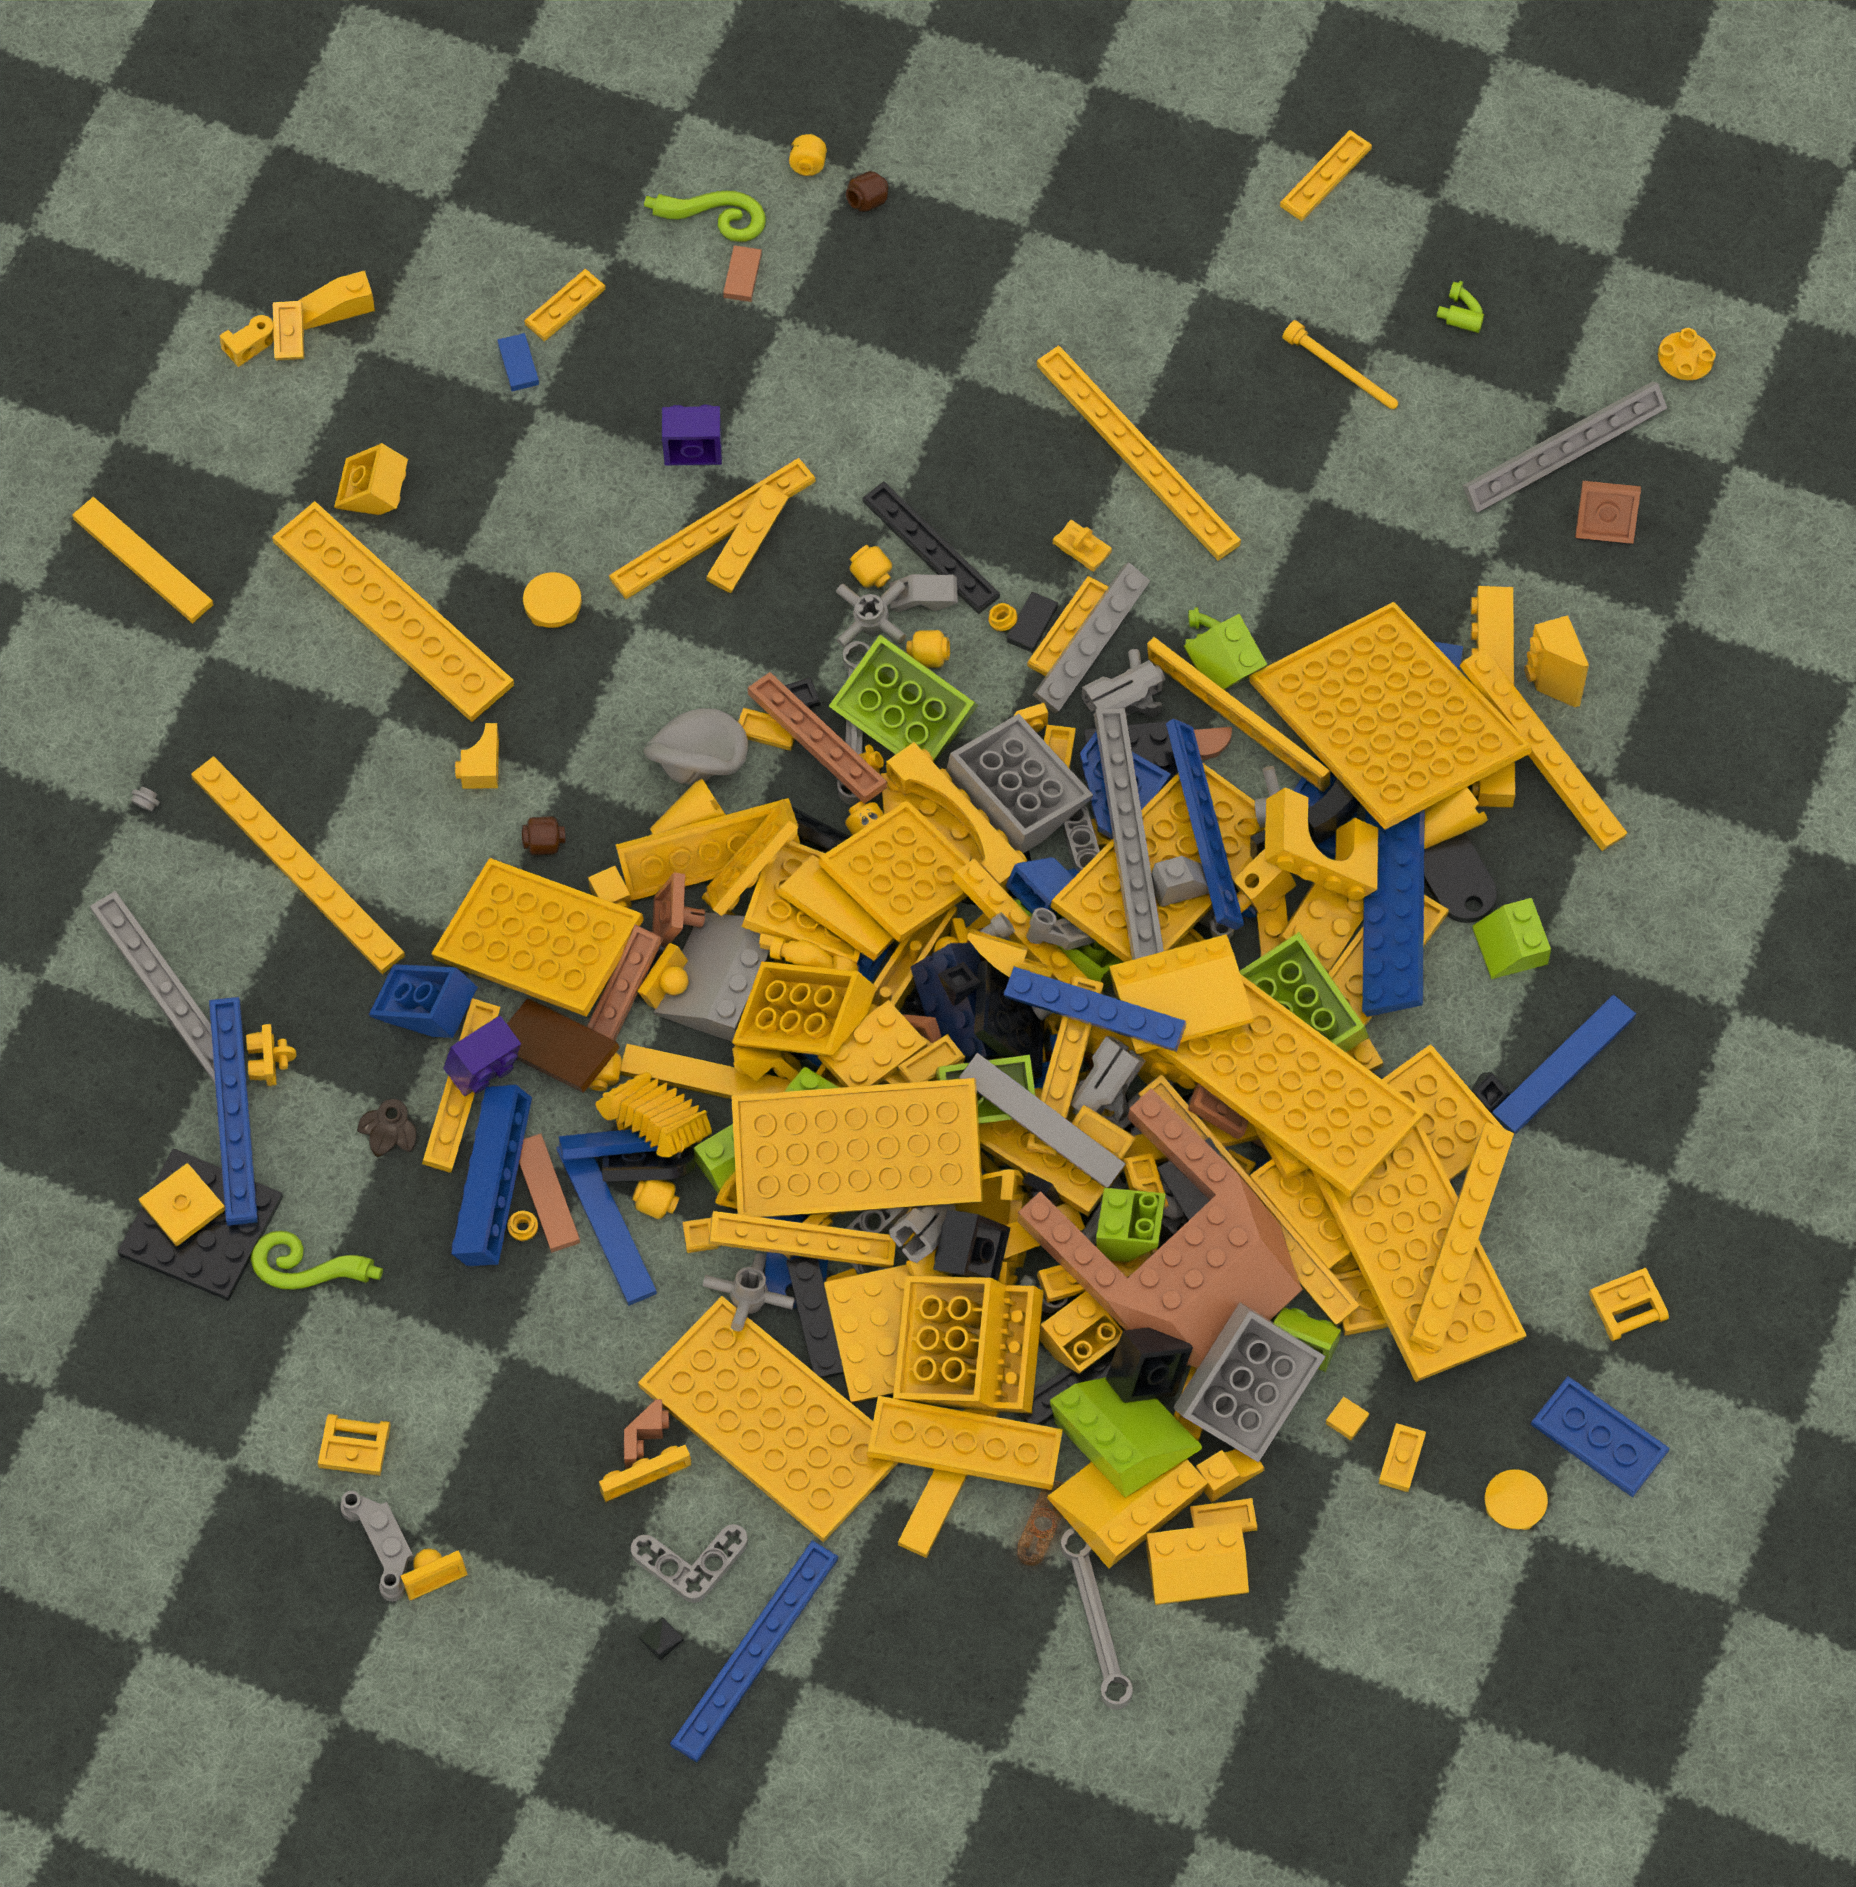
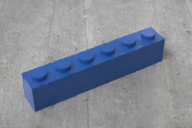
(491, 1175)

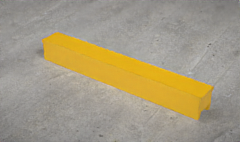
(896, 977)

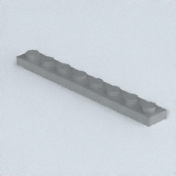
(1564, 446)
(157, 977)

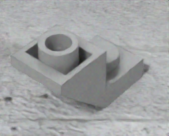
(928, 590)

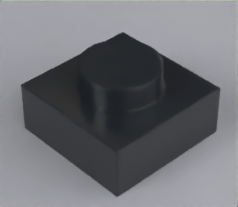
(1036, 1184)

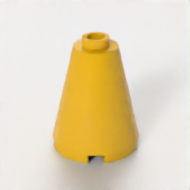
(692, 807)
(1452, 817)

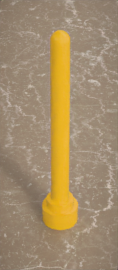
(1296, 334)

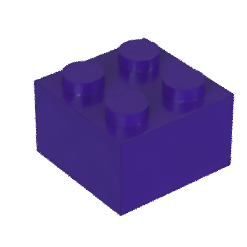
(692, 435)
(482, 1056)

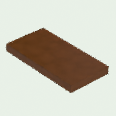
(560, 1045)

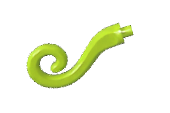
(675, 208)
(346, 1266)

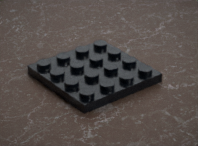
(213, 1255)

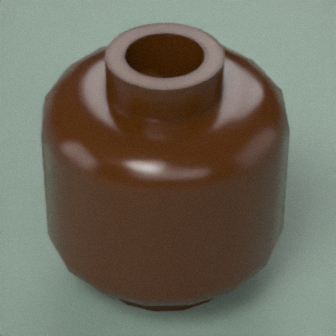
(867, 191)
(542, 835)

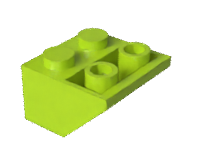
(1129, 1223)

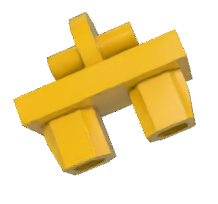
(1082, 545)
(264, 1043)

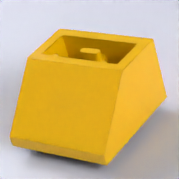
(1080, 1333)

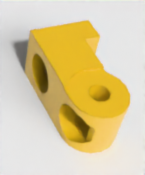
(248, 340)

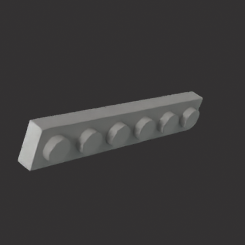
(1091, 637)

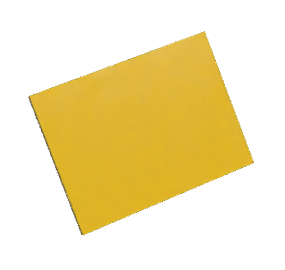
(1390, 715)

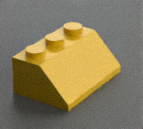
(1557, 661)
(1197, 1563)

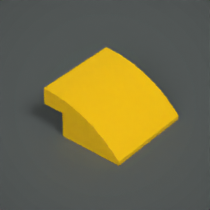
(968, 1344)

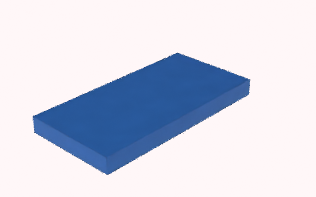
(1600, 1436)

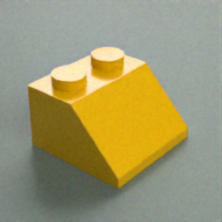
(372, 481)

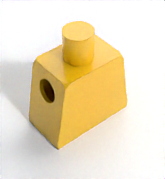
(1262, 884)

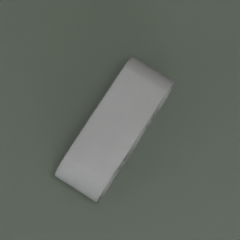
(1079, 831)

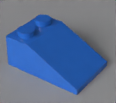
(424, 999)

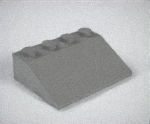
(1018, 782)
(720, 976)
(1248, 1382)

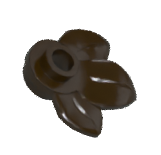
(387, 1132)

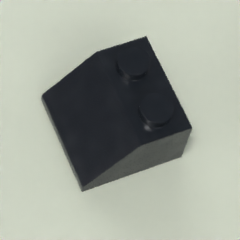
(971, 1246)
(1148, 1365)

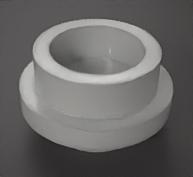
(144, 798)

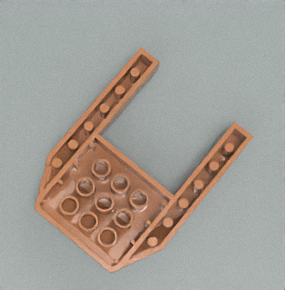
(1203, 1272)

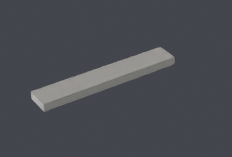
(1043, 1121)

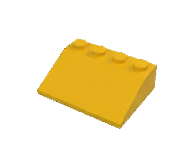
(1188, 983)
(803, 1008)
(1117, 1523)

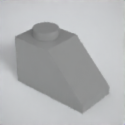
(1178, 880)

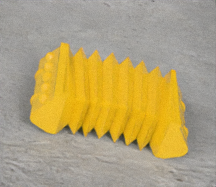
(656, 1113)

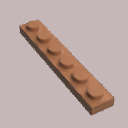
(817, 737)

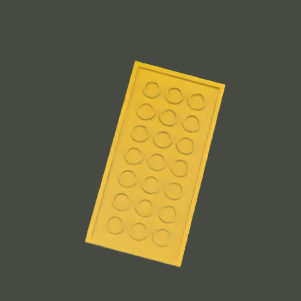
(1095, 896)
(1301, 1091)
(1450, 1121)
(857, 1148)
(1396, 1236)
(769, 1418)

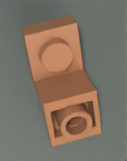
(646, 1426)

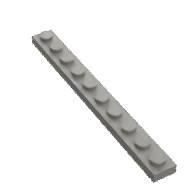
(1128, 832)

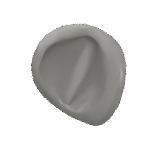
(699, 746)

